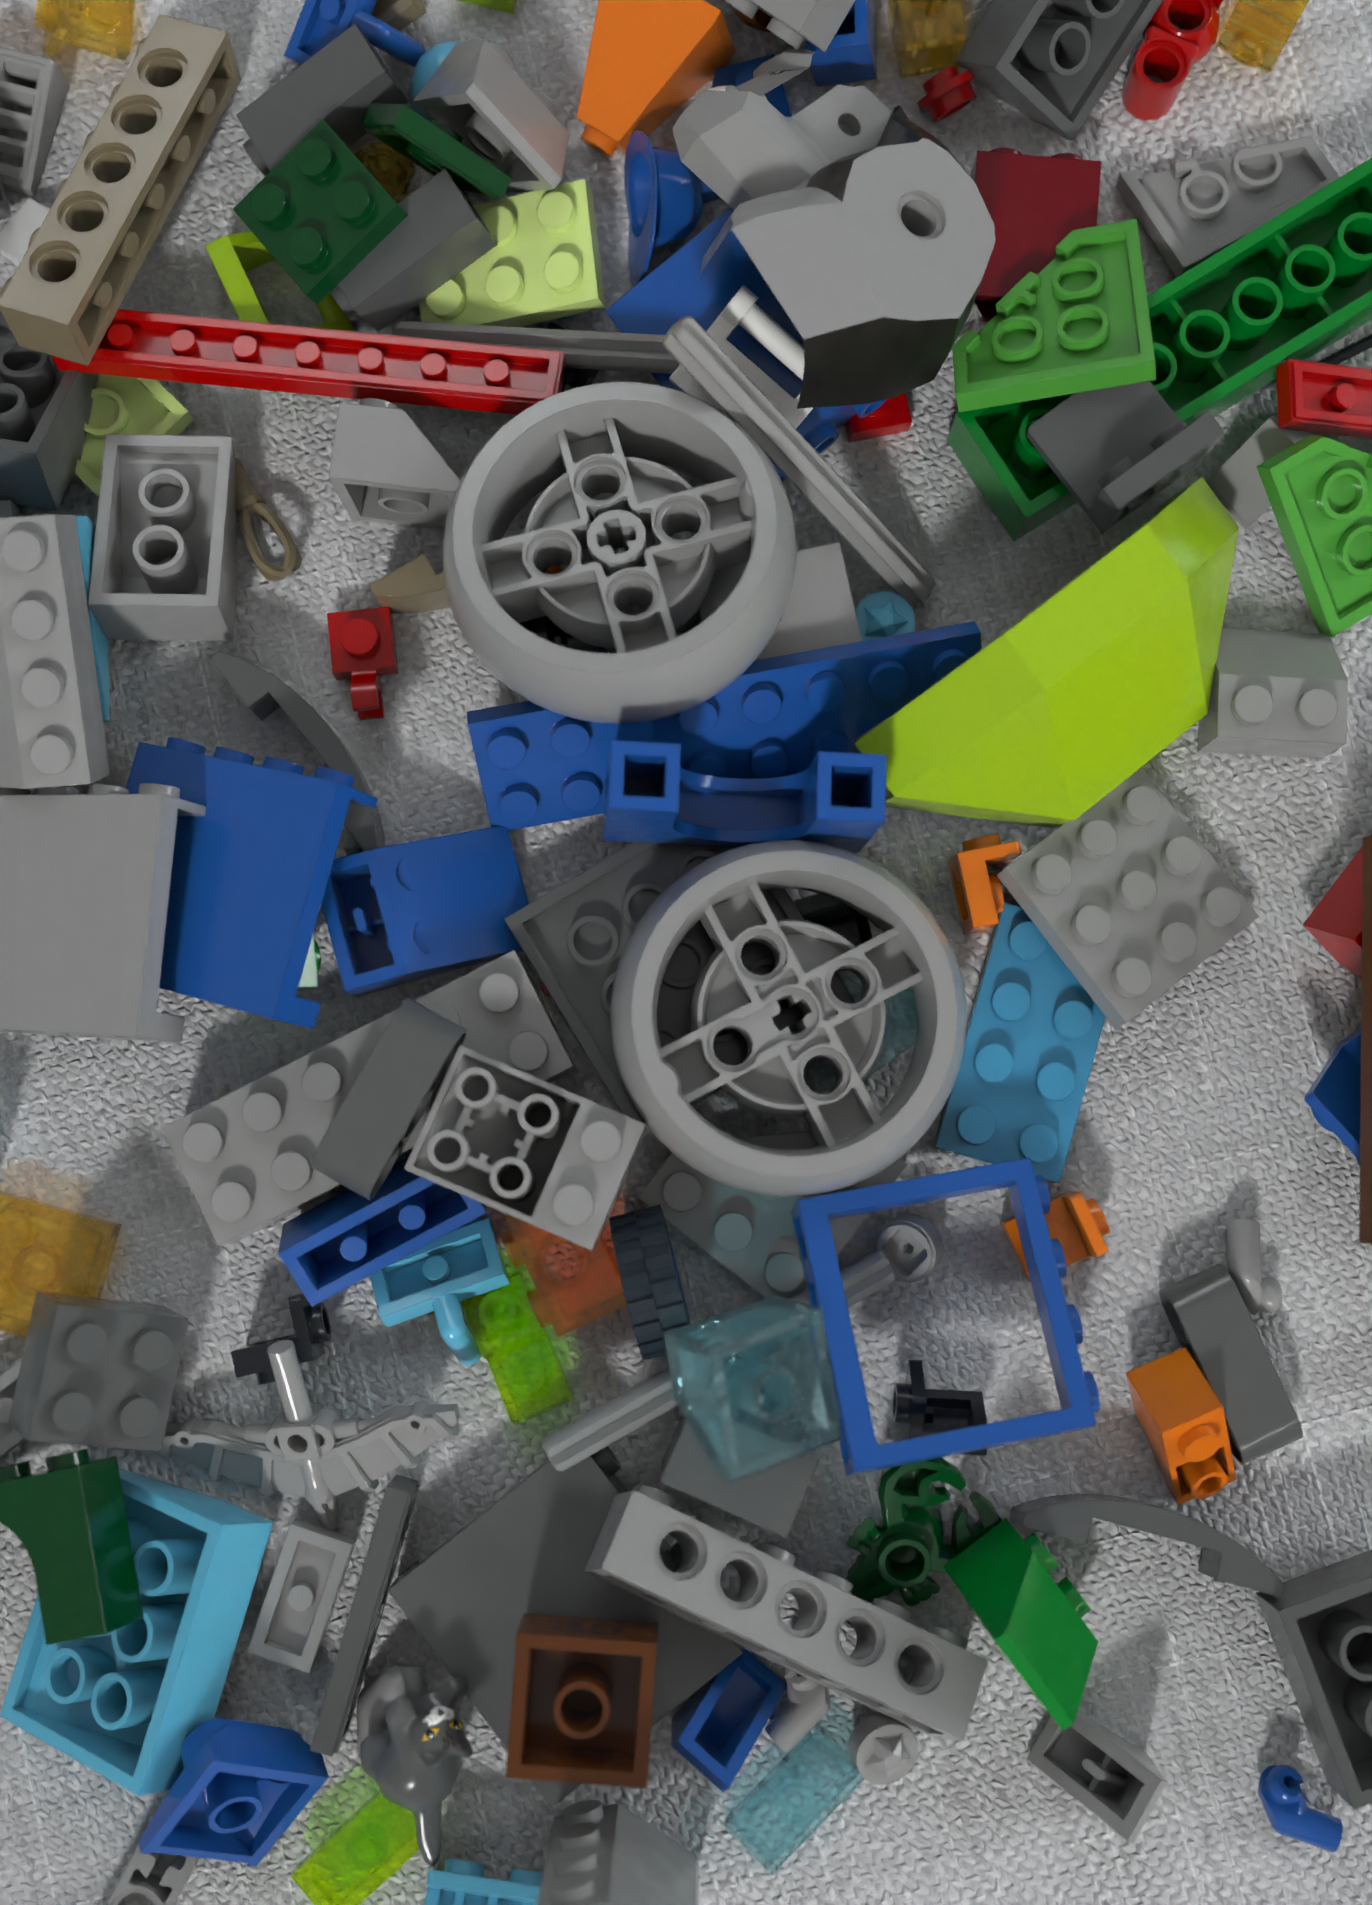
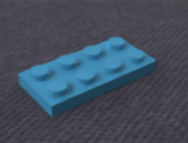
(1022, 1055)

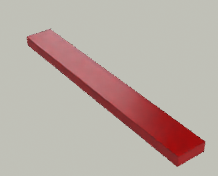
(325, 362)

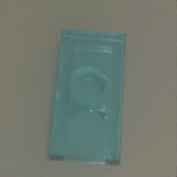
(793, 1799)

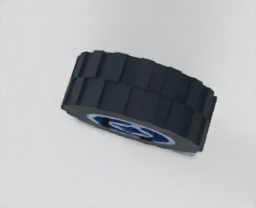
(649, 1277)

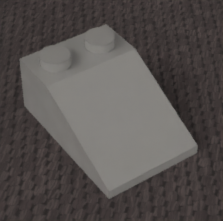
(166, 539)

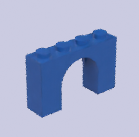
(657, 801)

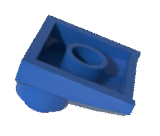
(235, 1792)

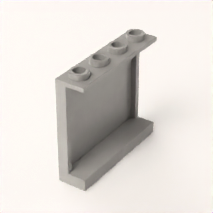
(86, 909)

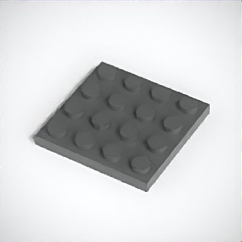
(580, 935)

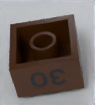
(582, 1700)

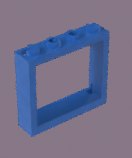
(1045, 1267)

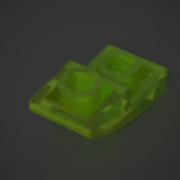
(517, 1351)

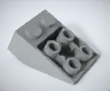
(526, 1148)

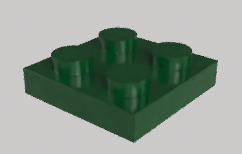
(319, 212)

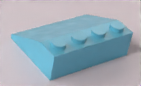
(140, 1690)

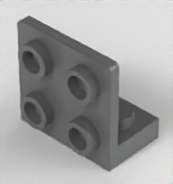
(1120, 448)

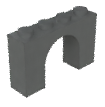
(442, 224)

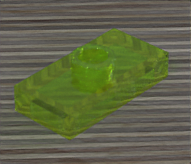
(359, 1854)

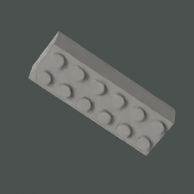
(255, 1146)

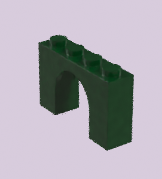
(77, 1543)

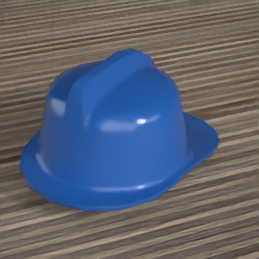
(660, 200)

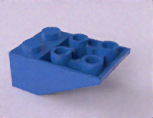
(422, 908)

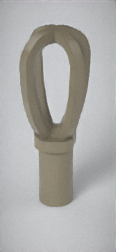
(251, 504)

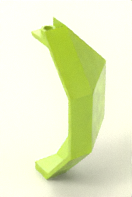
(1077, 685)

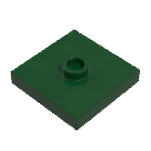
(434, 148)

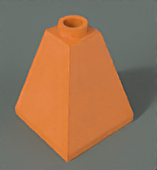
(647, 65)

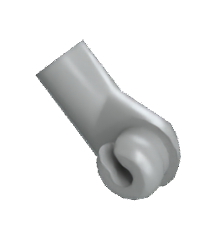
(1245, 1267)
(379, 1692)
(806, 1707)

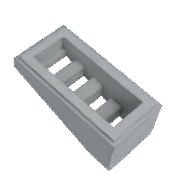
(36, 85)

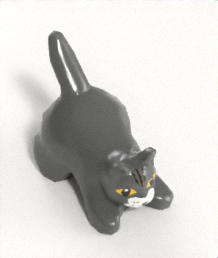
(420, 1758)

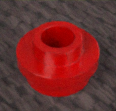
(947, 93)

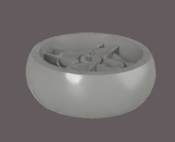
(614, 443)
(849, 1130)

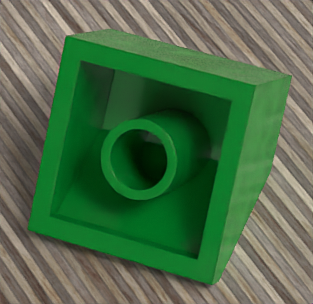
(1029, 1615)

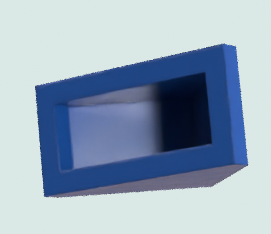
(726, 1718)

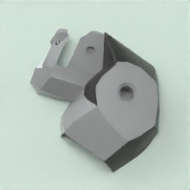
(851, 224)

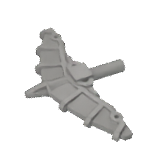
(310, 1447)

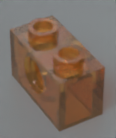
(569, 1301)

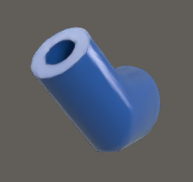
(1289, 1812)

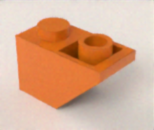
(1183, 1425)

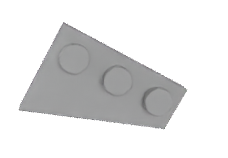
(1213, 204)

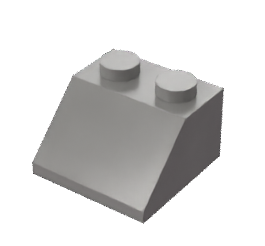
(497, 114)
(388, 467)
(1275, 696)

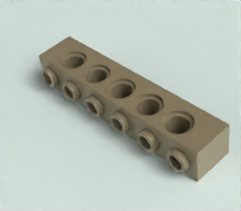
(120, 190)

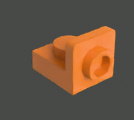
(977, 893)
(1073, 1222)

